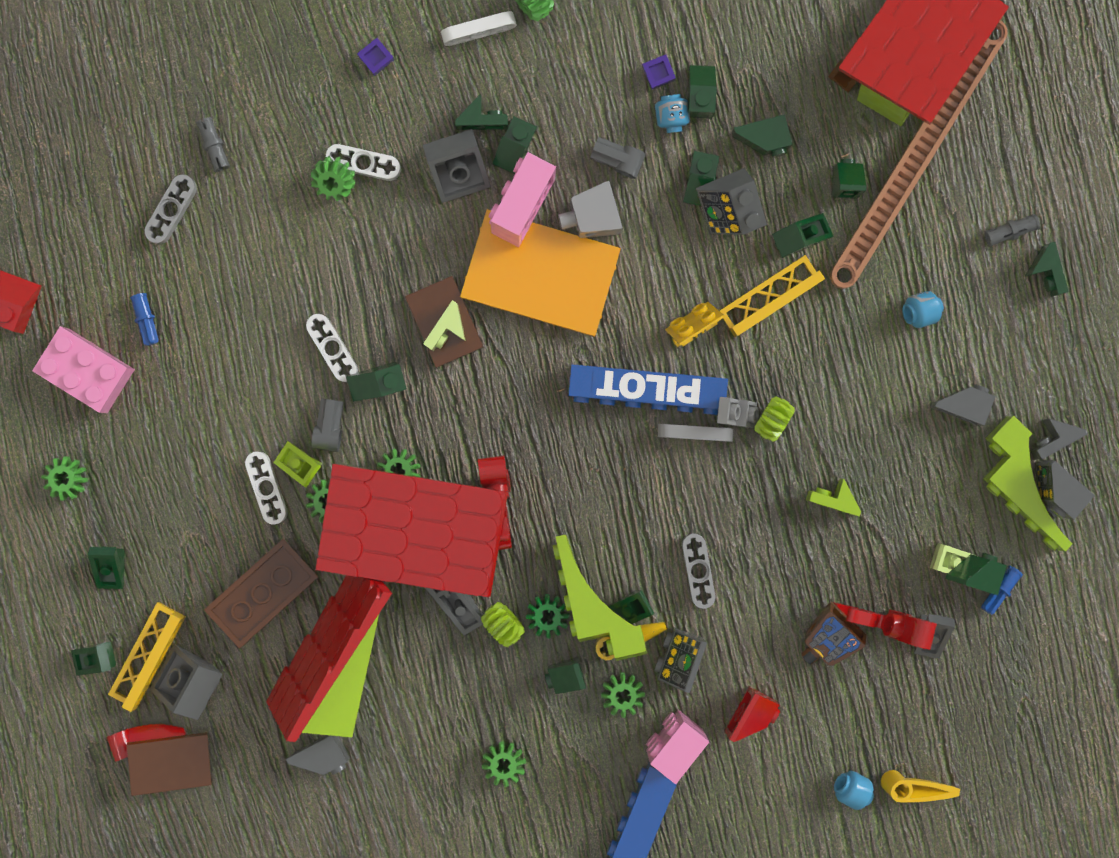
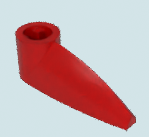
(119, 740)

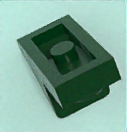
(473, 118)
(514, 144)
(701, 172)
(1049, 263)
(107, 567)
(632, 607)
(93, 659)

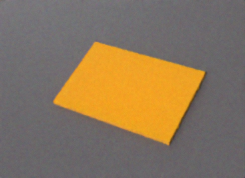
(545, 279)

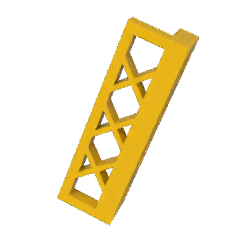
(779, 302)
(152, 662)

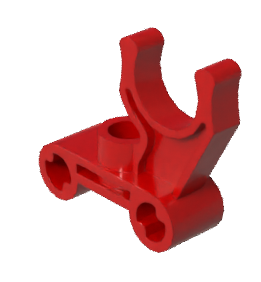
(496, 476)
(894, 625)

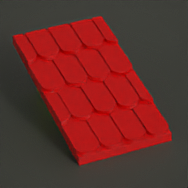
(919, 54)
(411, 530)
(329, 670)

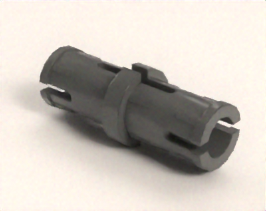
(213, 144)
(1012, 230)

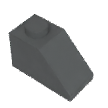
(967, 404)
(321, 756)

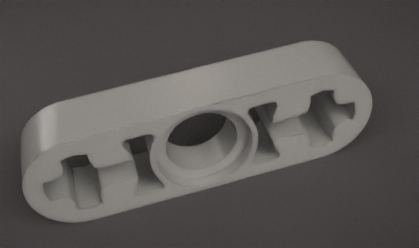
(159, 211)
(695, 432)
(694, 591)

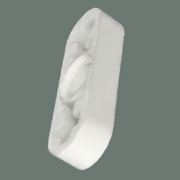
(478, 28)
(383, 160)
(328, 327)
(267, 467)

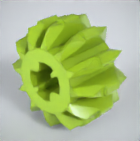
(774, 419)
(502, 624)

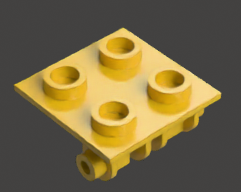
(703, 317)

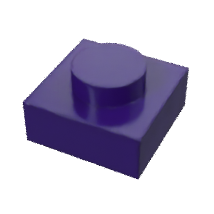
(375, 56)
(658, 72)

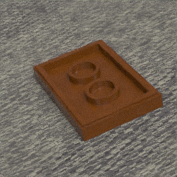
(428, 307)
(169, 764)

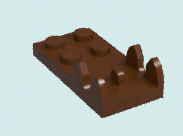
(261, 593)

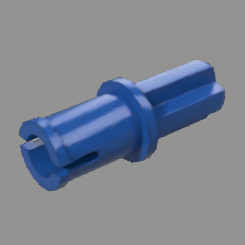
(144, 319)
(1009, 580)

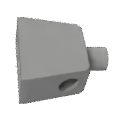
(593, 213)

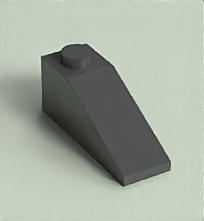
(459, 608)

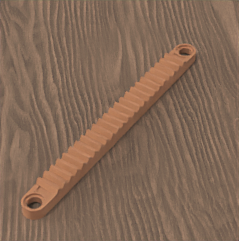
(910, 168)

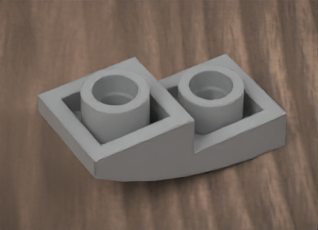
(737, 412)

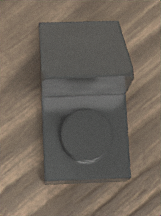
(1062, 435)
(942, 634)

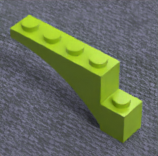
(1015, 482)
(592, 616)

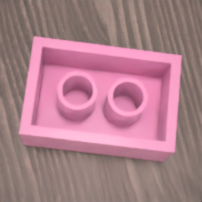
(522, 199)
(83, 370)
(676, 746)

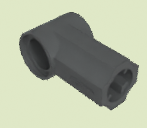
(624, 159)
(327, 431)

